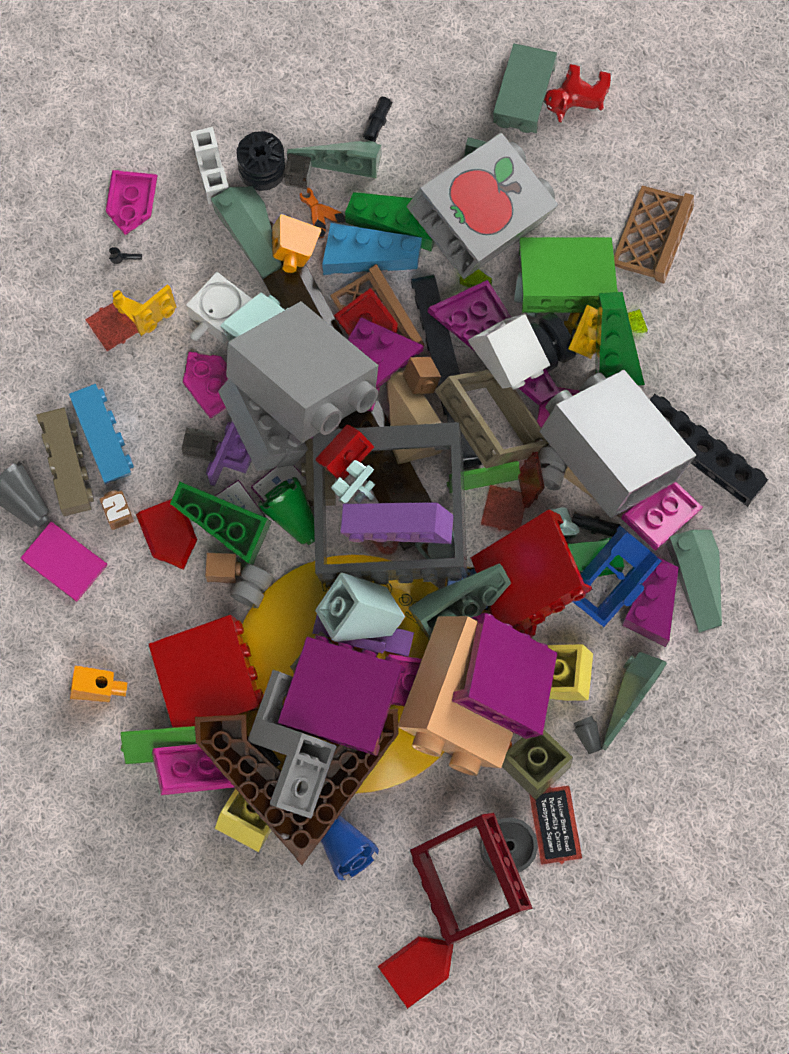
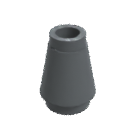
(588, 734)

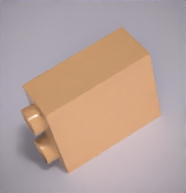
(438, 720)

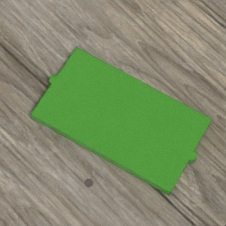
(488, 476)
(139, 744)

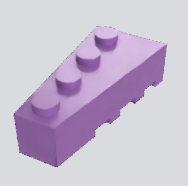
(397, 522)

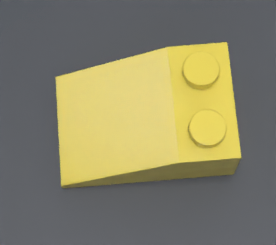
(571, 673)
(242, 822)

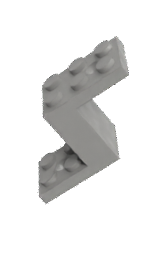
(306, 756)

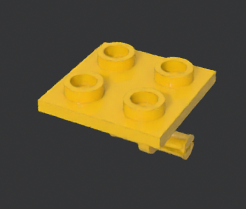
(146, 315)
(585, 336)

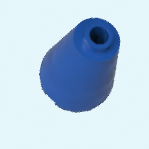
(347, 849)

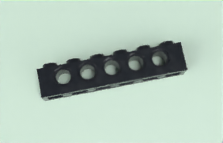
(725, 477)

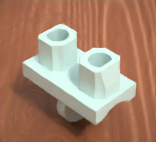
(360, 474)

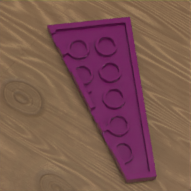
(476, 311)
(383, 347)

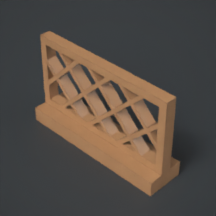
(672, 239)
(386, 296)

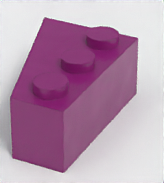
(653, 608)

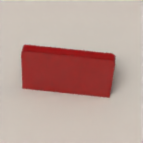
(342, 450)

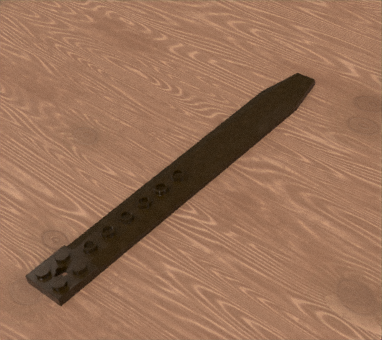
(392, 480)

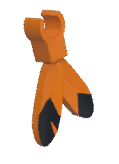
(320, 212)

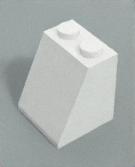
(511, 351)

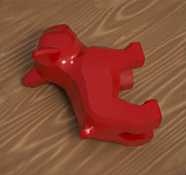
(577, 93)

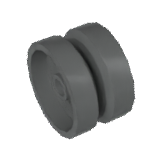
(521, 837)

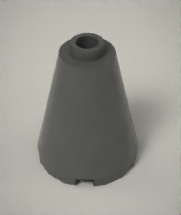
(21, 497)

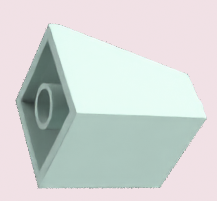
(251, 315)
(358, 610)

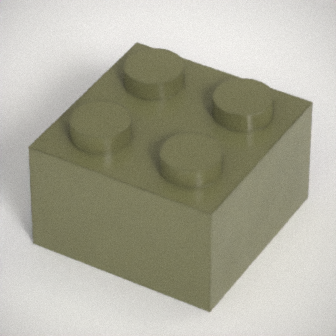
(537, 763)

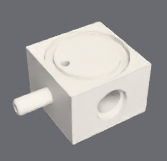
(214, 305)

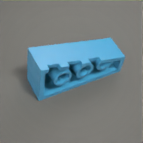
(359, 249)

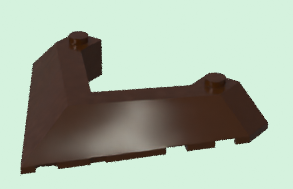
(255, 778)

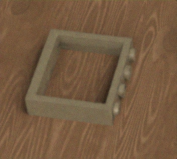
(475, 428)

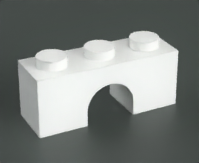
(209, 162)

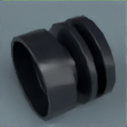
(261, 160)

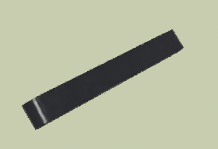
(440, 347)

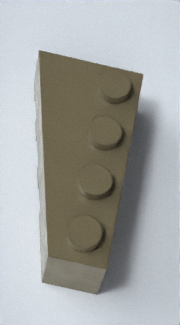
(65, 462)

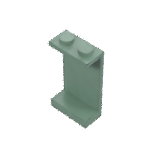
(524, 88)

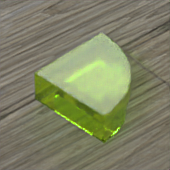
(474, 279)
(637, 322)

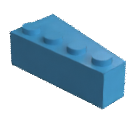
(100, 434)

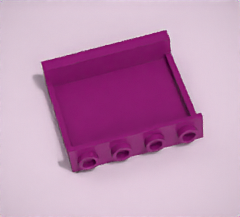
(508, 678)
(341, 694)

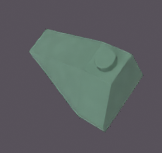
(348, 157)
(248, 223)
(699, 575)
(461, 598)
(636, 682)

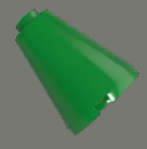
(290, 510)

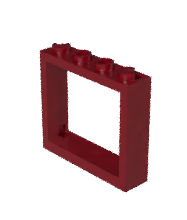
(503, 867)

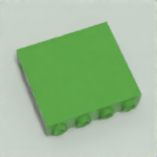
(565, 273)

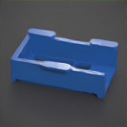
(630, 586)

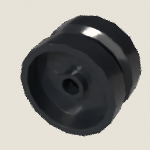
(553, 339)

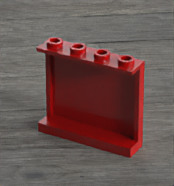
(539, 572)
(206, 672)

